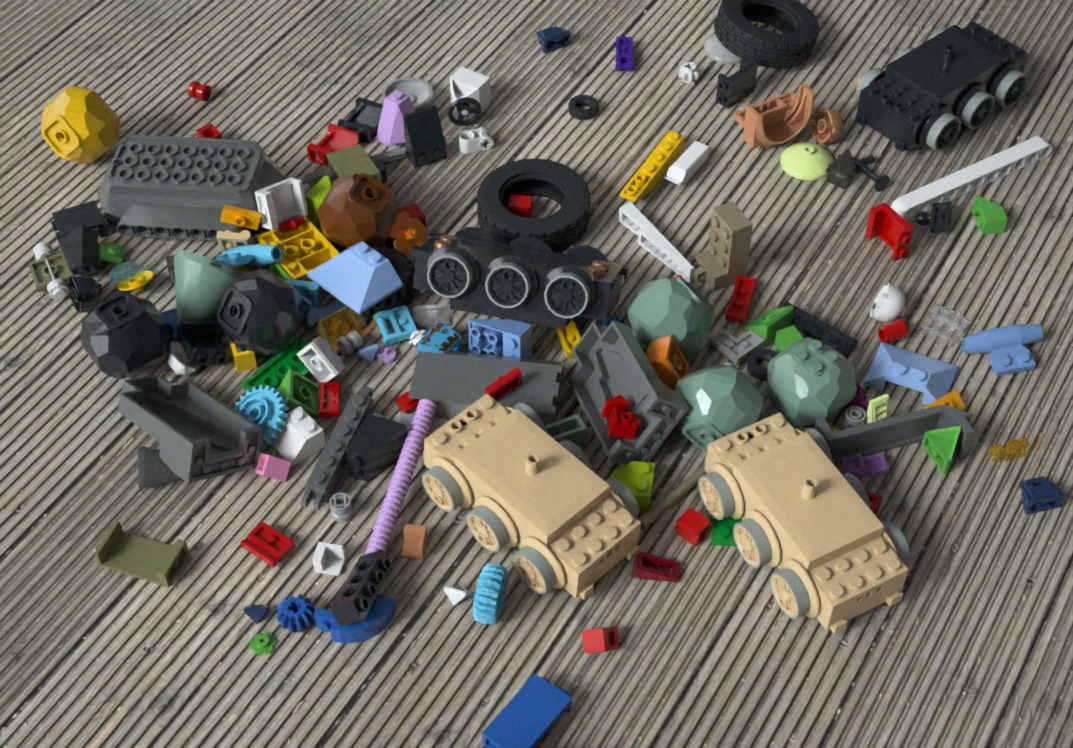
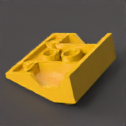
(302, 249)

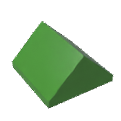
(771, 322)

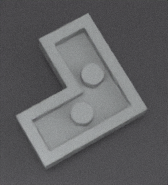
(735, 348)

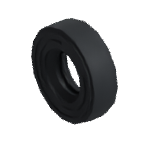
(583, 114)
(756, 356)

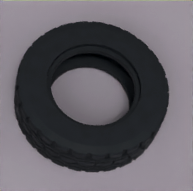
(765, 47)
(535, 178)

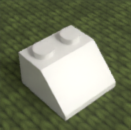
(321, 360)
(299, 437)

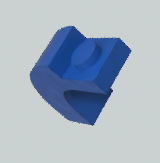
(375, 622)

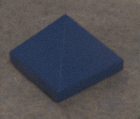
(256, 612)

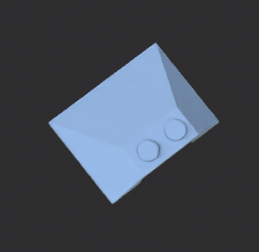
(357, 277)
(911, 371)

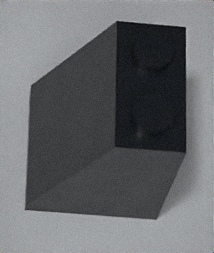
(375, 447)

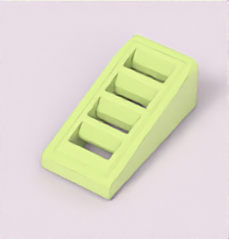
(880, 413)

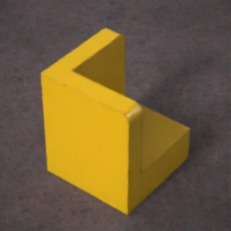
(243, 360)

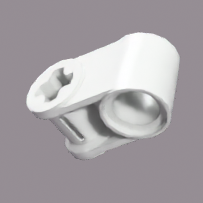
(473, 140)

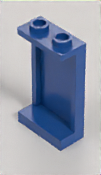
(527, 715)

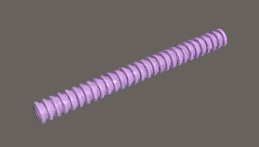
(402, 477)

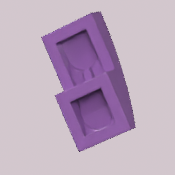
(865, 467)

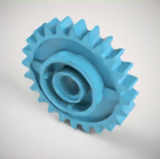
(265, 409)

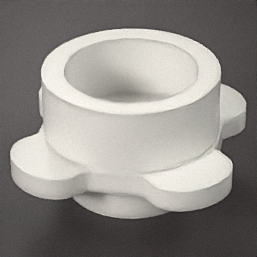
(416, 336)

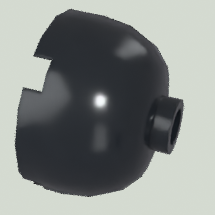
(84, 291)

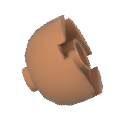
(827, 126)

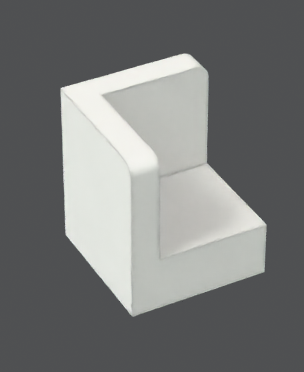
(329, 558)

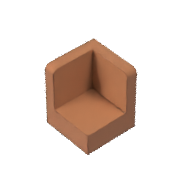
(414, 541)

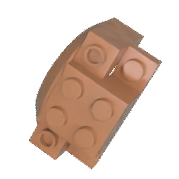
(768, 123)

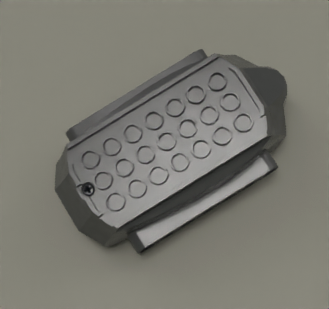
(182, 184)

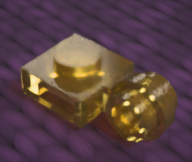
(1013, 449)

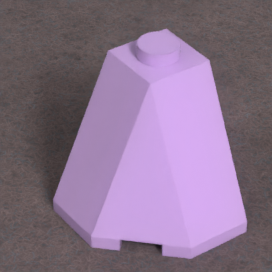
(391, 121)

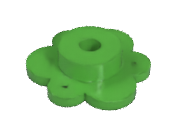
(262, 643)

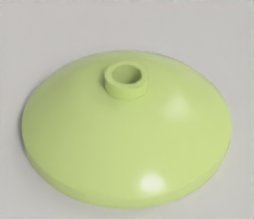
(806, 161)

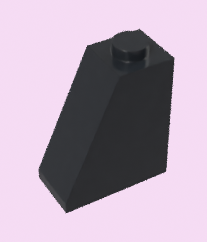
(81, 250)

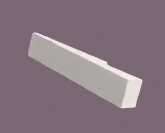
(654, 241)

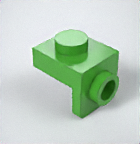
(109, 253)

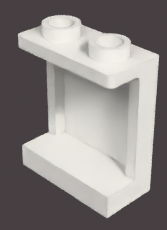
(281, 202)

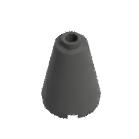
(152, 468)

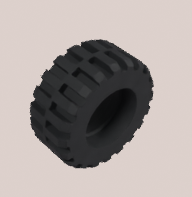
(405, 271)

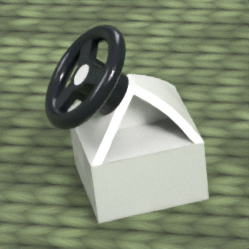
(469, 95)

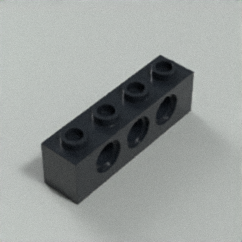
(361, 588)

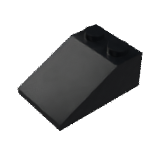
(424, 137)

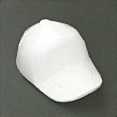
(178, 360)

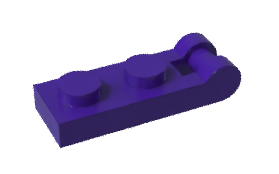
(624, 49)

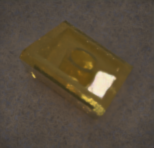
(339, 325)

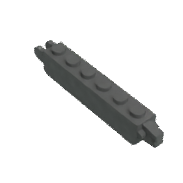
(333, 458)

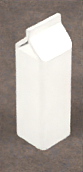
(688, 163)

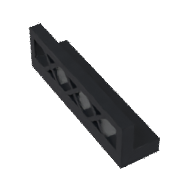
(822, 331)

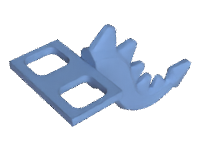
(315, 314)

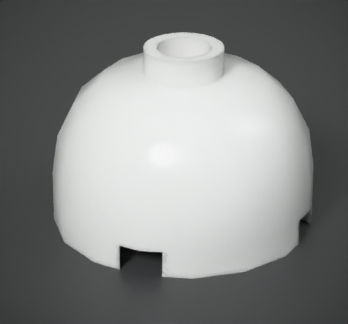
(889, 304)

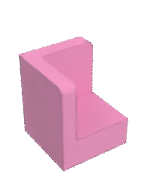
(273, 467)

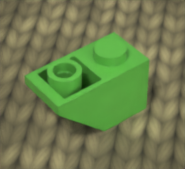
(989, 216)

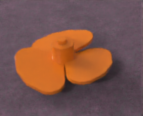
(406, 231)

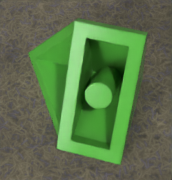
(941, 446)

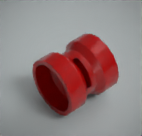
(199, 91)

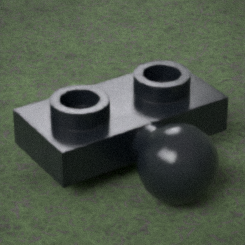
(939, 217)

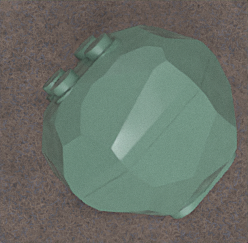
(672, 309)
(810, 382)
(718, 403)

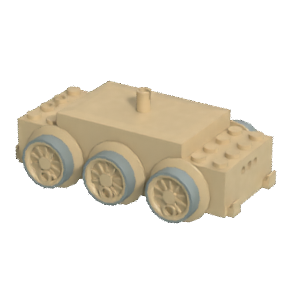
(531, 496)
(805, 521)

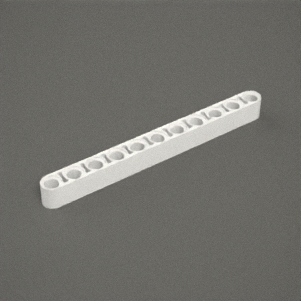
(972, 177)

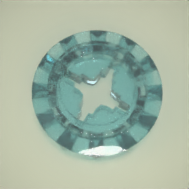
(124, 271)

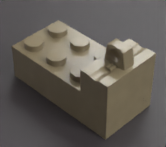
(727, 248)

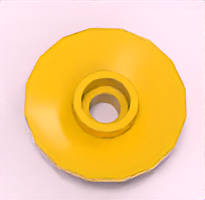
(136, 282)

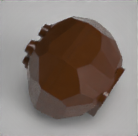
(358, 211)

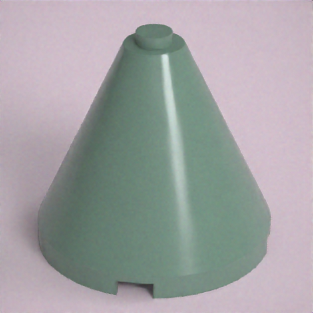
(200, 285)

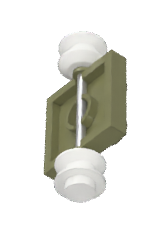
(50, 271)

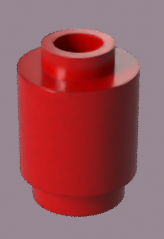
(893, 331)

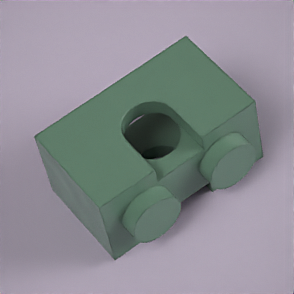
(574, 430)

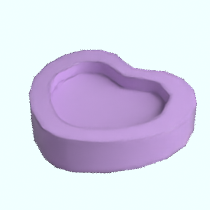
(386, 354)

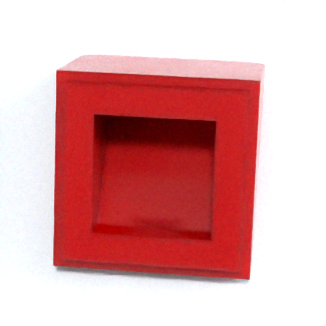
(617, 401)

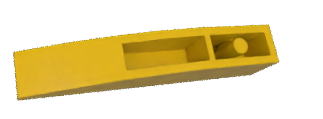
(654, 167)

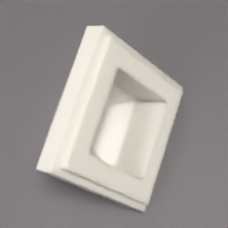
(456, 594)

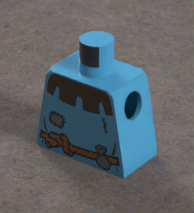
(440, 339)

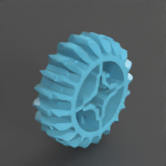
(490, 593)

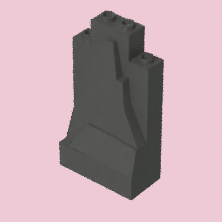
(616, 365)
(193, 428)

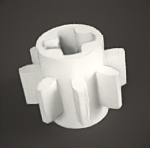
(689, 72)

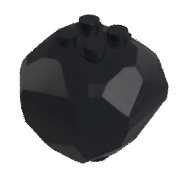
(261, 313)
(126, 336)

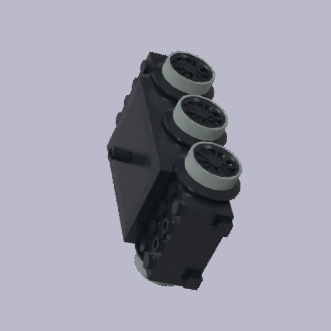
(941, 87)
(518, 278)

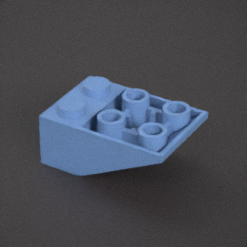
(500, 338)

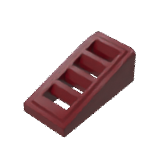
(654, 574)

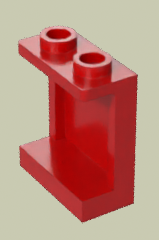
(336, 139)
(891, 228)

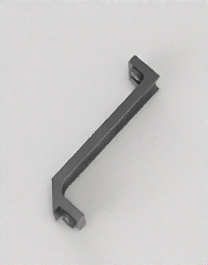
(897, 432)

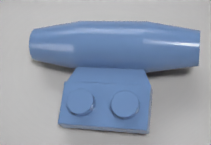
(1005, 347)

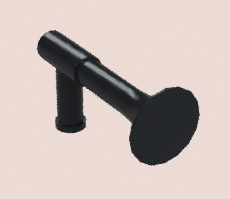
(880, 182)

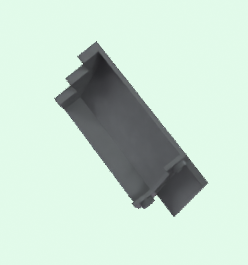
(460, 379)

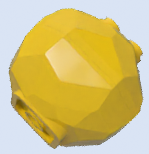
(79, 125)

